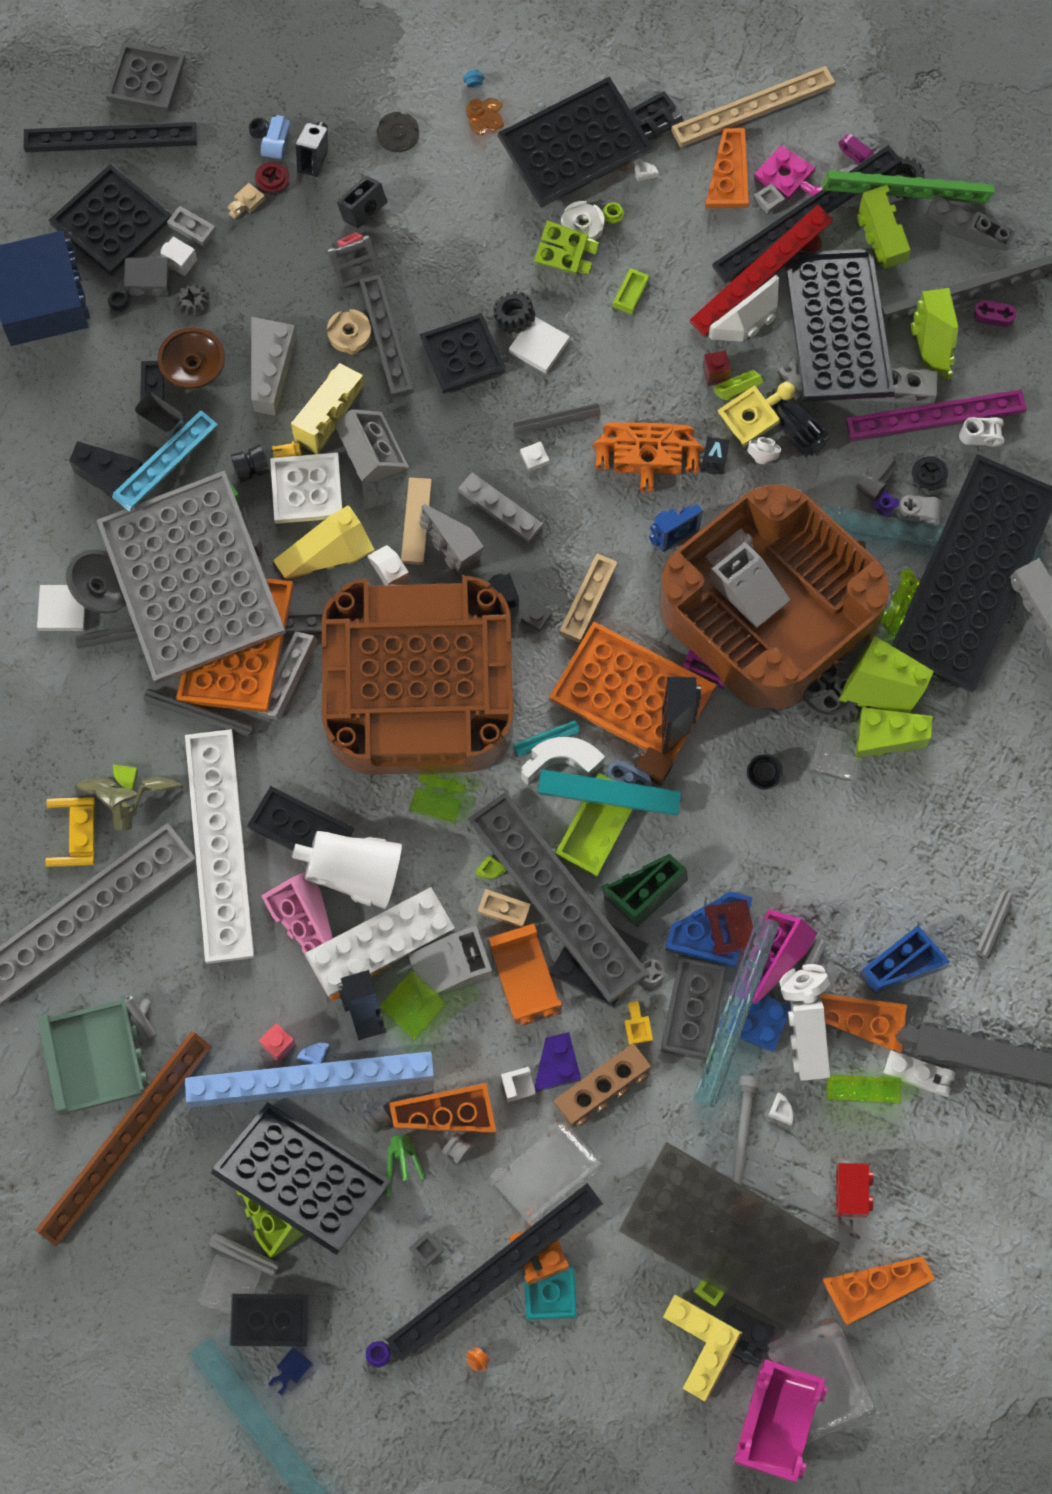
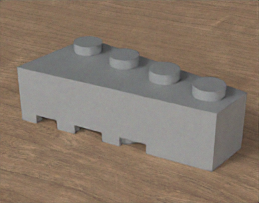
(270, 359)

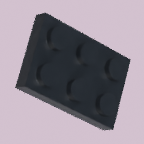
(269, 1320)

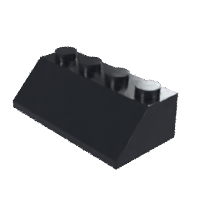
(679, 710)

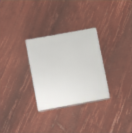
(539, 345)
(59, 610)

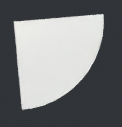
(644, 170)
(781, 1110)

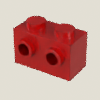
(853, 1190)

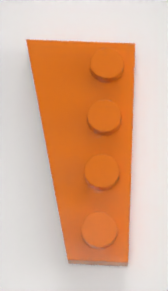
(729, 176)
(866, 1018)
(871, 1289)

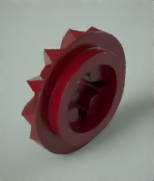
(266, 171)

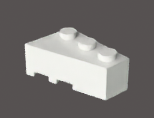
(809, 1039)

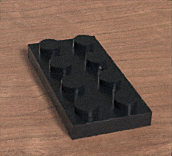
(292, 821)

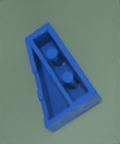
(904, 961)

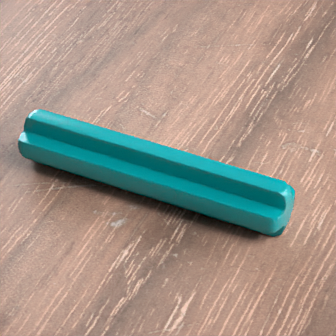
(526, 746)

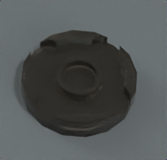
(397, 132)

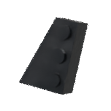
(102, 467)

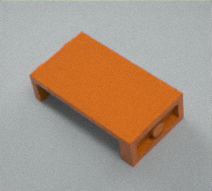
(524, 975)

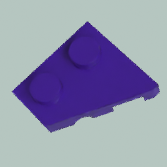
(557, 1063)

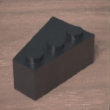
(361, 1000)

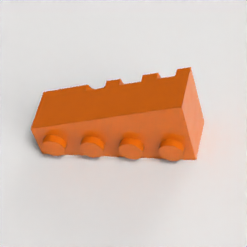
(452, 1110)

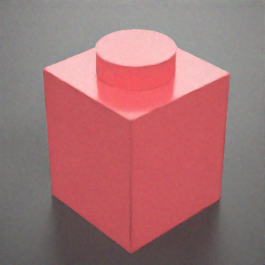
(277, 1043)

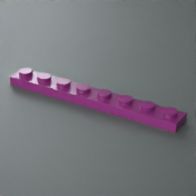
(935, 415)

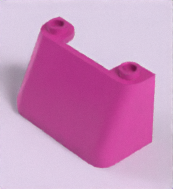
(779, 1421)

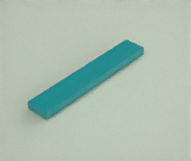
(609, 792)

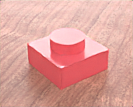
(349, 239)

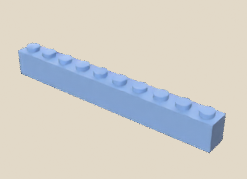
(309, 1079)

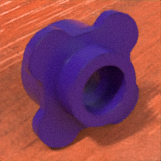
(881, 508)

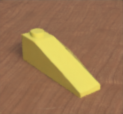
(329, 544)

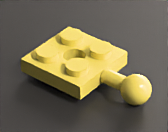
(753, 401)

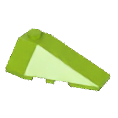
(270, 1231)

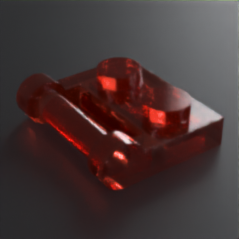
(738, 926)

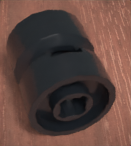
(250, 463)

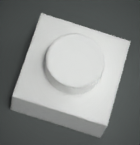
(534, 456)

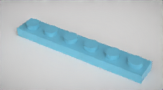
(164, 461)

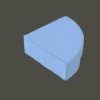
(314, 1053)

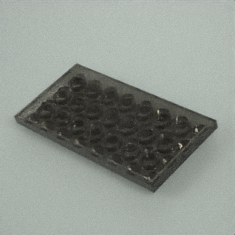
(729, 1237)

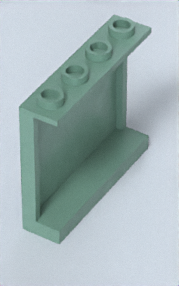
(92, 1056)

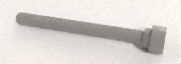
(749, 1085)

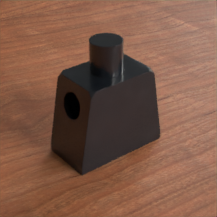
(313, 139)

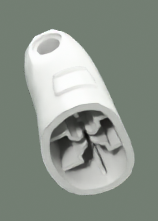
(352, 866)

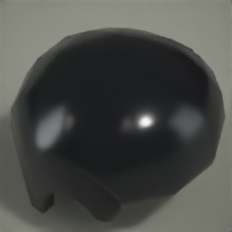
(764, 771)

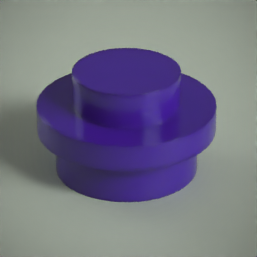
(378, 1354)

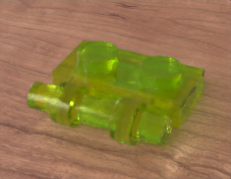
(437, 805)

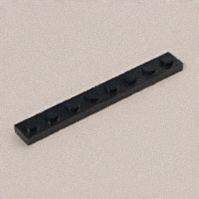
(110, 137)

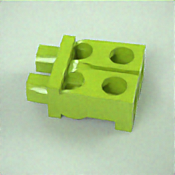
(571, 249)

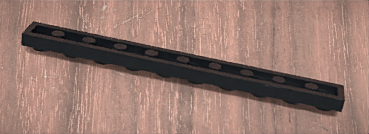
(746, 253)
(494, 1272)

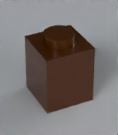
(655, 765)

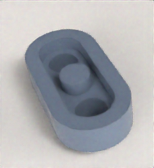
(630, 773)

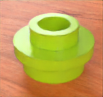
(616, 208)

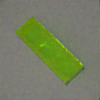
(863, 1089)

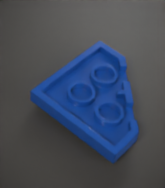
(694, 935)

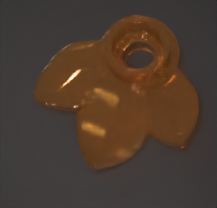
(486, 117)

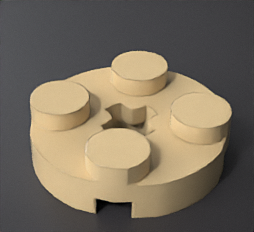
(349, 343)

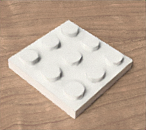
(305, 487)

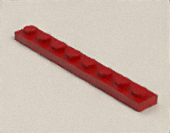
(762, 269)

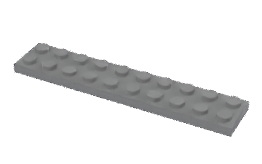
(91, 909)

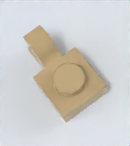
(246, 199)

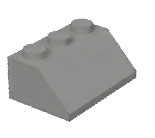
(370, 445)

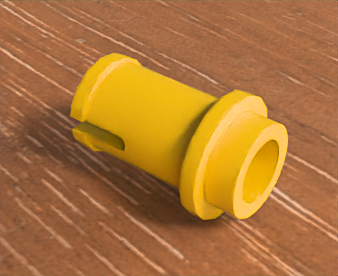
(287, 450)

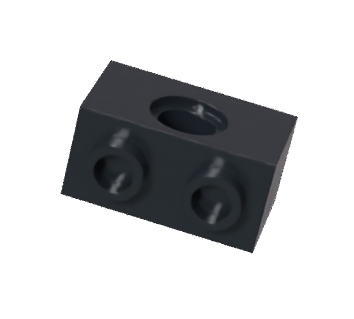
(362, 201)

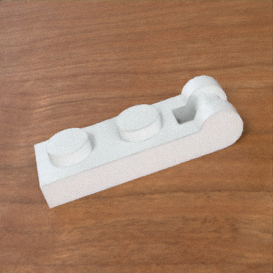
(918, 1073)

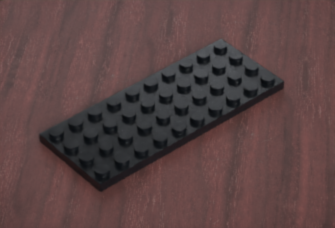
(969, 572)

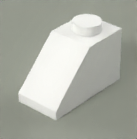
(389, 566)

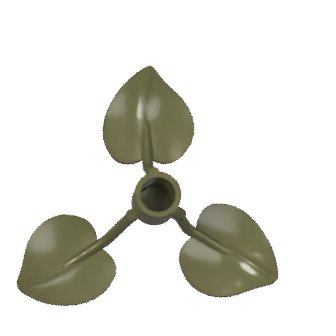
(114, 797)

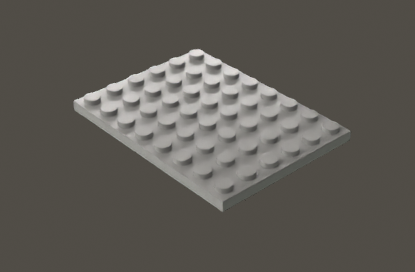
(190, 577)

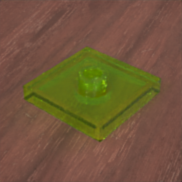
(413, 1005)

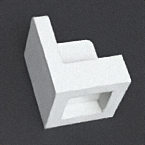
(518, 1084)

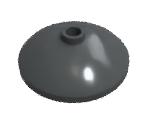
(95, 570)

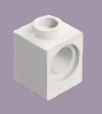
(180, 254)

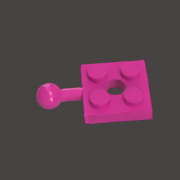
(787, 185)

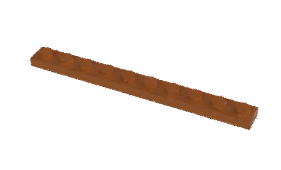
(123, 1139)

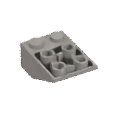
(452, 537)
(749, 585)
(452, 961)

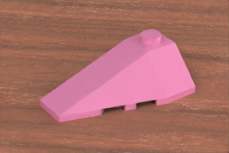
(301, 910)

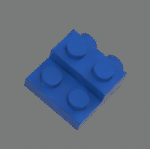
(672, 528)

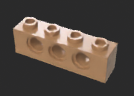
(628, 1058)

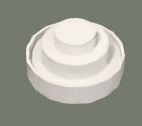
(764, 450)

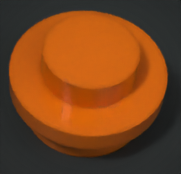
(477, 1359)

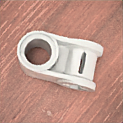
(987, 431)

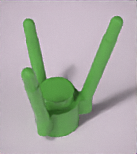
(401, 1148)

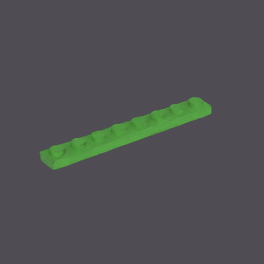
(908, 187)

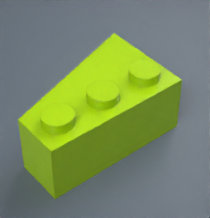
(891, 732)

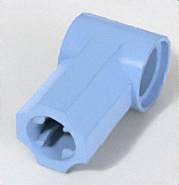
(275, 143)

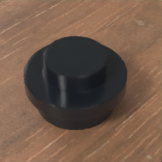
(258, 128)
(118, 301)

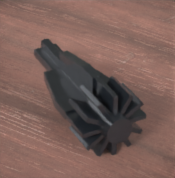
(800, 426)

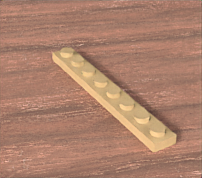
(753, 106)

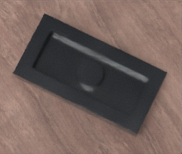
(151, 379)

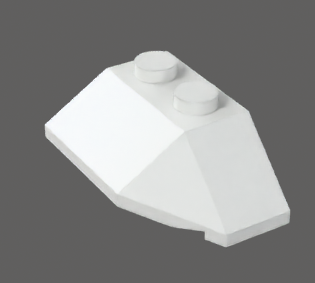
(748, 315)

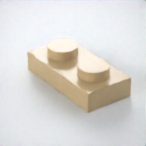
(504, 908)

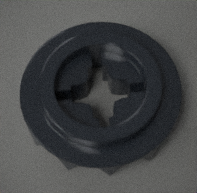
(931, 464)

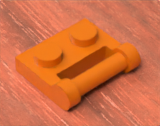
(551, 1260)

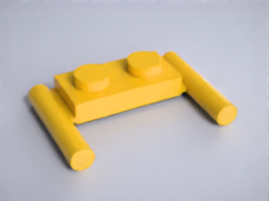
(80, 831)

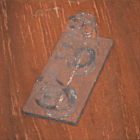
(729, 546)

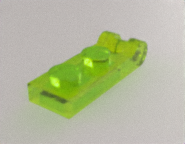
(900, 602)

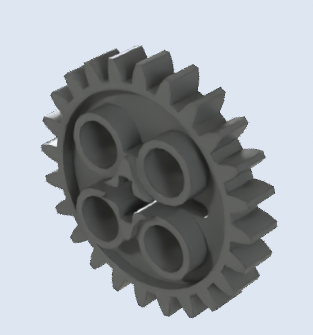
(815, 702)

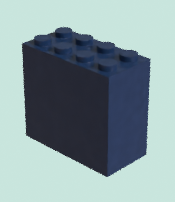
(40, 289)

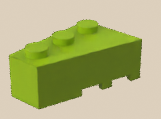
(882, 229)

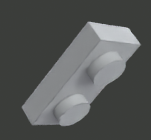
(191, 226)

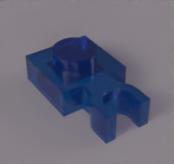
(293, 1368)

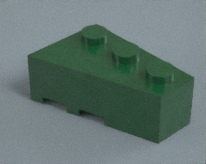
(646, 889)

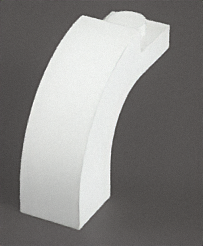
(565, 751)

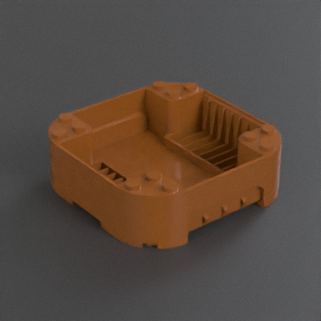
(832, 586)
(417, 677)

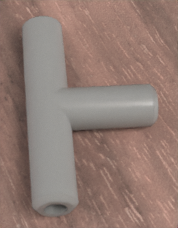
(139, 1014)

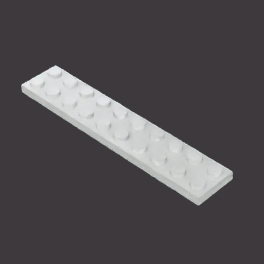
(219, 847)

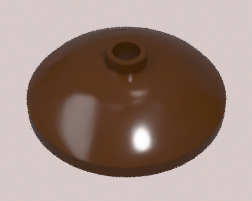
(190, 347)

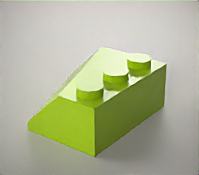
(936, 330)
(886, 678)

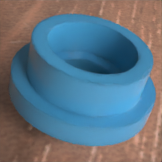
(473, 78)

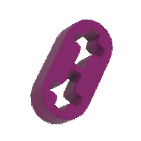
(855, 148)
(994, 313)

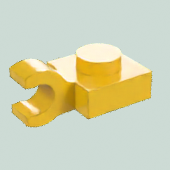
(638, 1027)

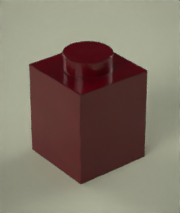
(716, 367)

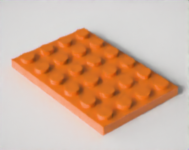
(244, 677)
(622, 688)

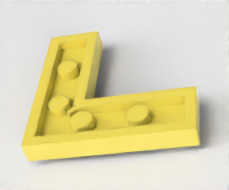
(719, 1345)

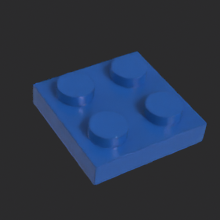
(765, 1023)

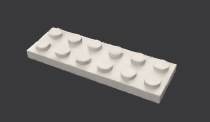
(380, 940)

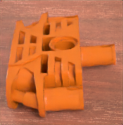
(648, 440)

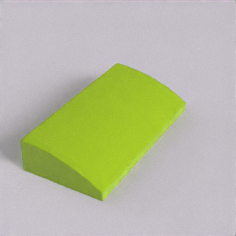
(592, 835)

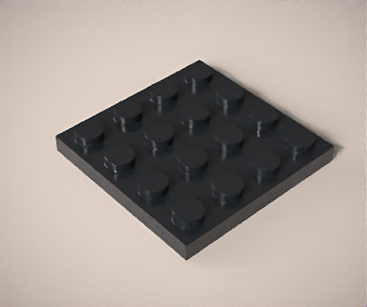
(110, 219)

